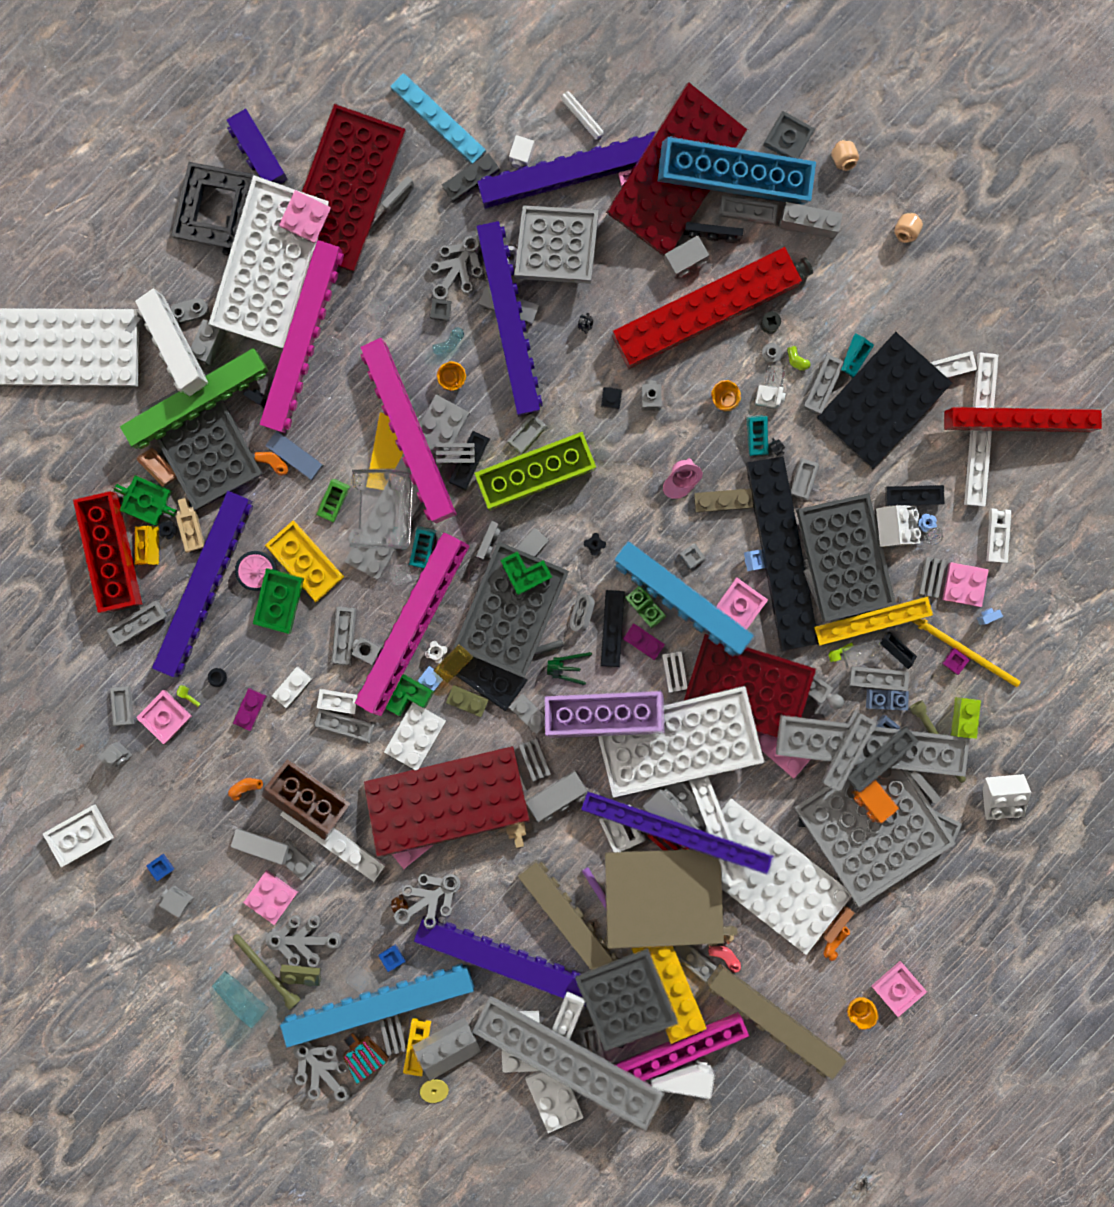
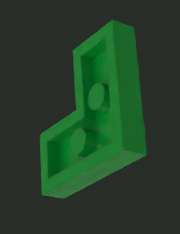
(523, 578)
(407, 690)

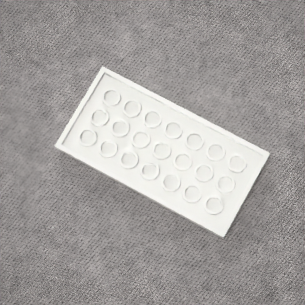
(263, 269)
(68, 347)
(699, 740)
(795, 895)

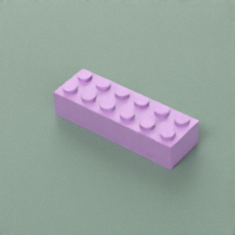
(604, 714)

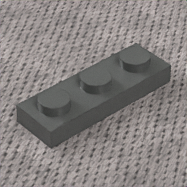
(467, 178)

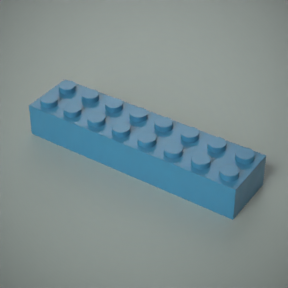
(736, 171)
(682, 598)

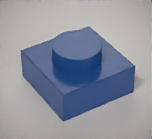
(160, 867)
(391, 957)

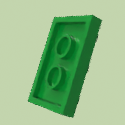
(278, 600)

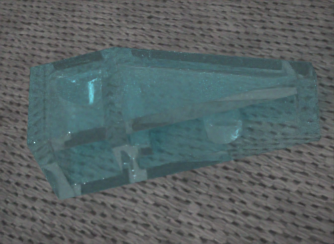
(239, 999)

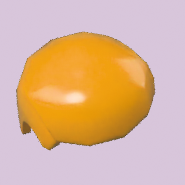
(451, 375)
(726, 395)
(862, 1013)

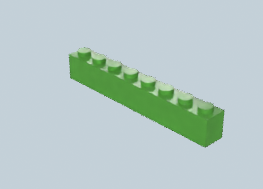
(181, 407)

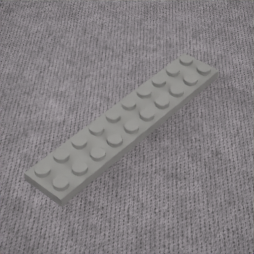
(440, 425)
(823, 738)
(568, 1062)

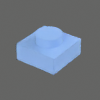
(754, 560)
(988, 616)
(430, 679)

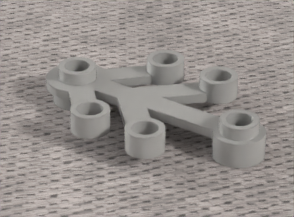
(457, 265)
(429, 898)
(300, 940)
(320, 1068)

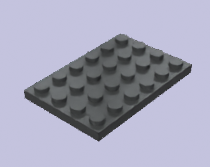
(208, 455)
(845, 557)
(506, 625)

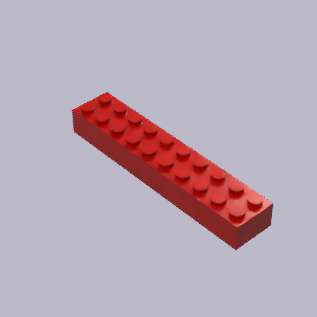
(706, 308)

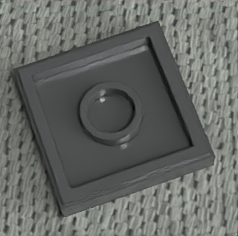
(789, 136)

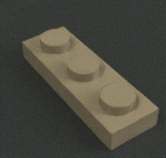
(723, 500)

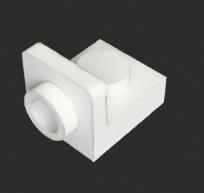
(769, 396)

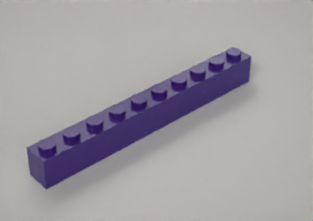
(562, 171)
(508, 318)
(202, 585)
(498, 958)

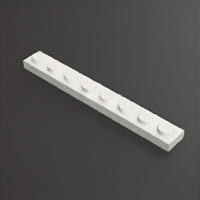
(981, 440)

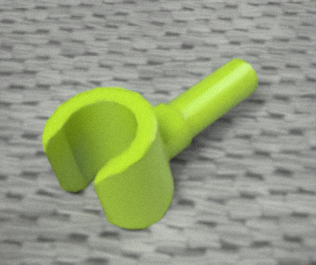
(835, 654)
(183, 693)

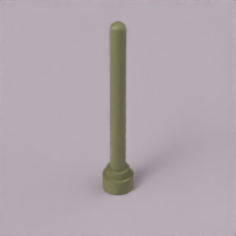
(919, 710)
(289, 998)

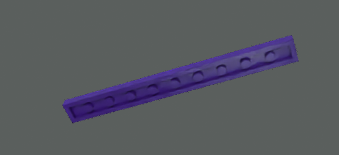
(677, 833)

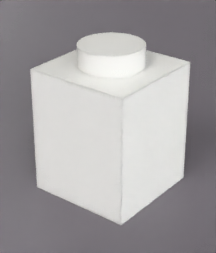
(521, 152)

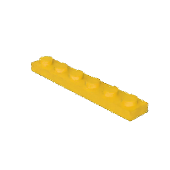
(873, 621)

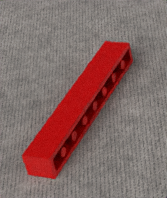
(1022, 419)

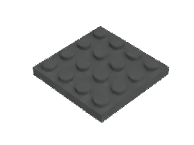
(626, 999)

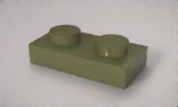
(467, 701)
(300, 975)

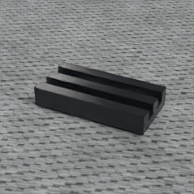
(898, 649)

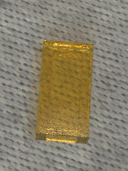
(453, 663)

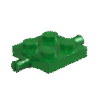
(145, 500)

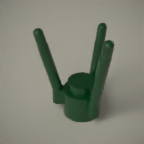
(556, 667)

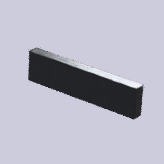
(612, 628)

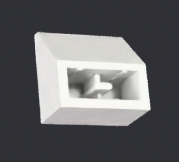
(898, 525)
(1005, 797)

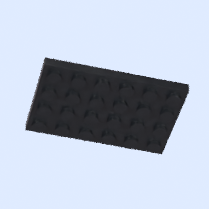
(884, 400)

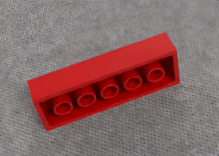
(107, 552)

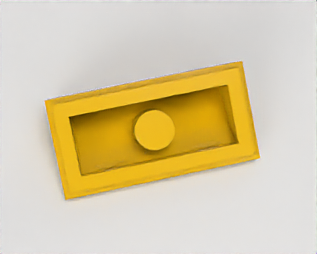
(146, 545)

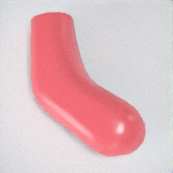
(727, 955)

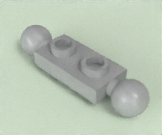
(822, 691)

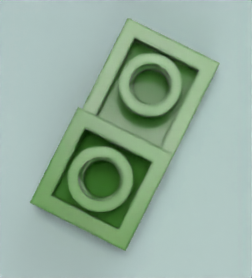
(645, 607)

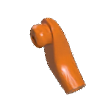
(273, 460)
(243, 786)
(829, 951)

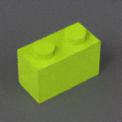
(966, 717)

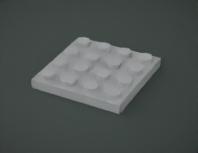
(556, 244)

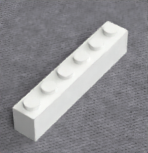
(171, 342)

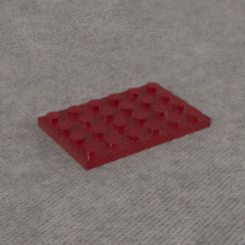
(771, 682)

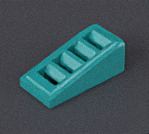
(857, 352)
(764, 427)
(431, 532)

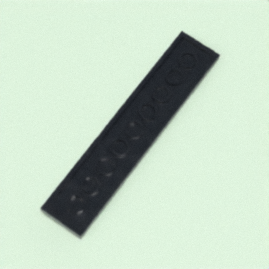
(782, 553)

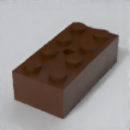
(293, 786)

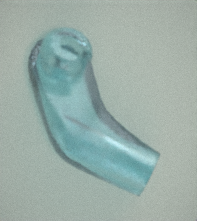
(451, 343)

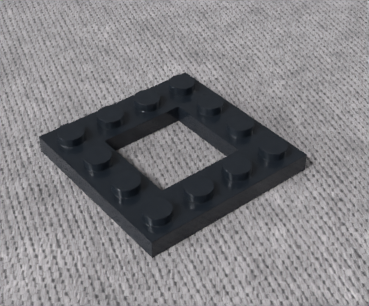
(195, 180)

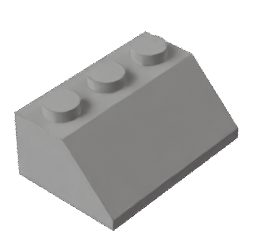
(446, 1048)

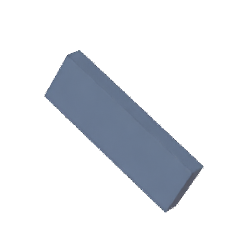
(294, 455)

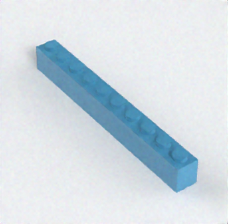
(377, 1005)

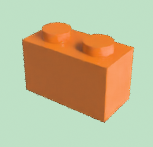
(876, 802)

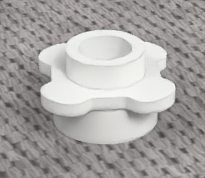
(441, 651)

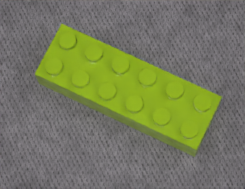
(535, 471)

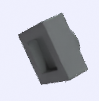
(441, 309)

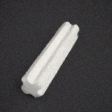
(582, 115)

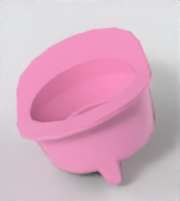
(682, 479)

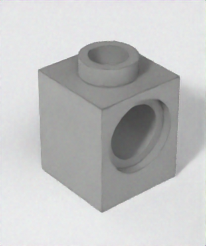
(375, 650)
(175, 901)

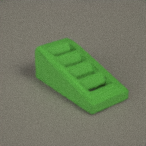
(330, 490)

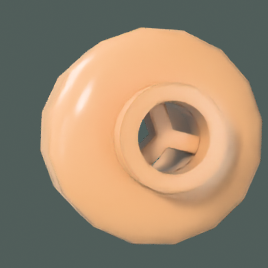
(845, 155)
(908, 227)

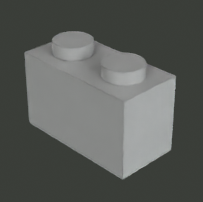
(686, 257)
(207, 342)

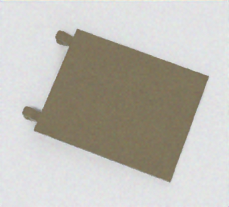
(664, 899)

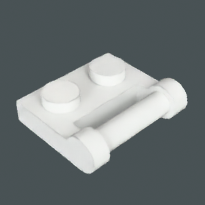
(618, 837)

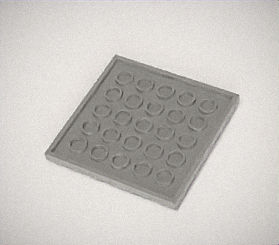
(869, 853)

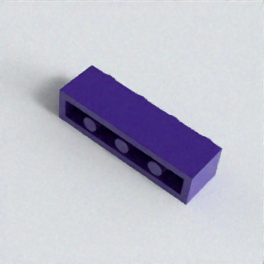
(255, 147)

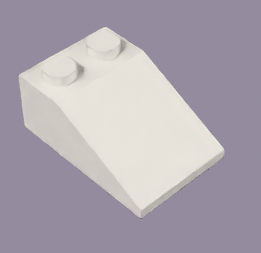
(691, 1079)

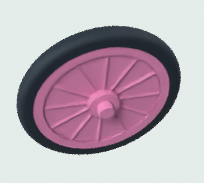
(251, 569)

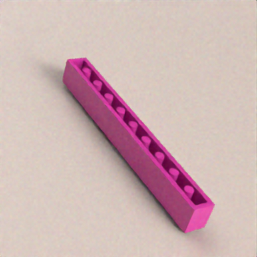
(301, 336)
(408, 431)
(412, 624)

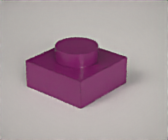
(955, 661)

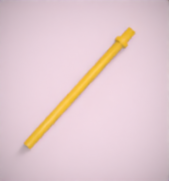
(922, 624)

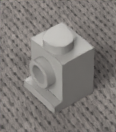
(648, 402)
(115, 755)

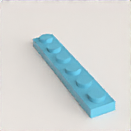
(438, 119)

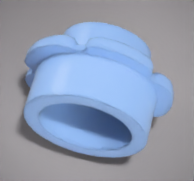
(922, 522)

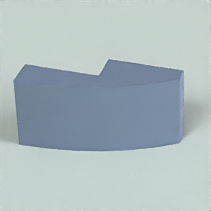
(887, 699)

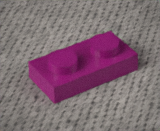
(643, 641)
(250, 709)

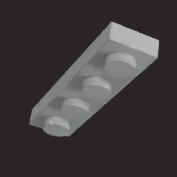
(848, 752)

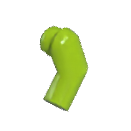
(797, 361)

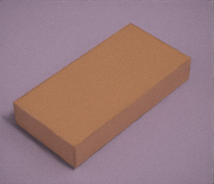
(157, 467)
(838, 924)

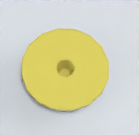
(434, 1091)

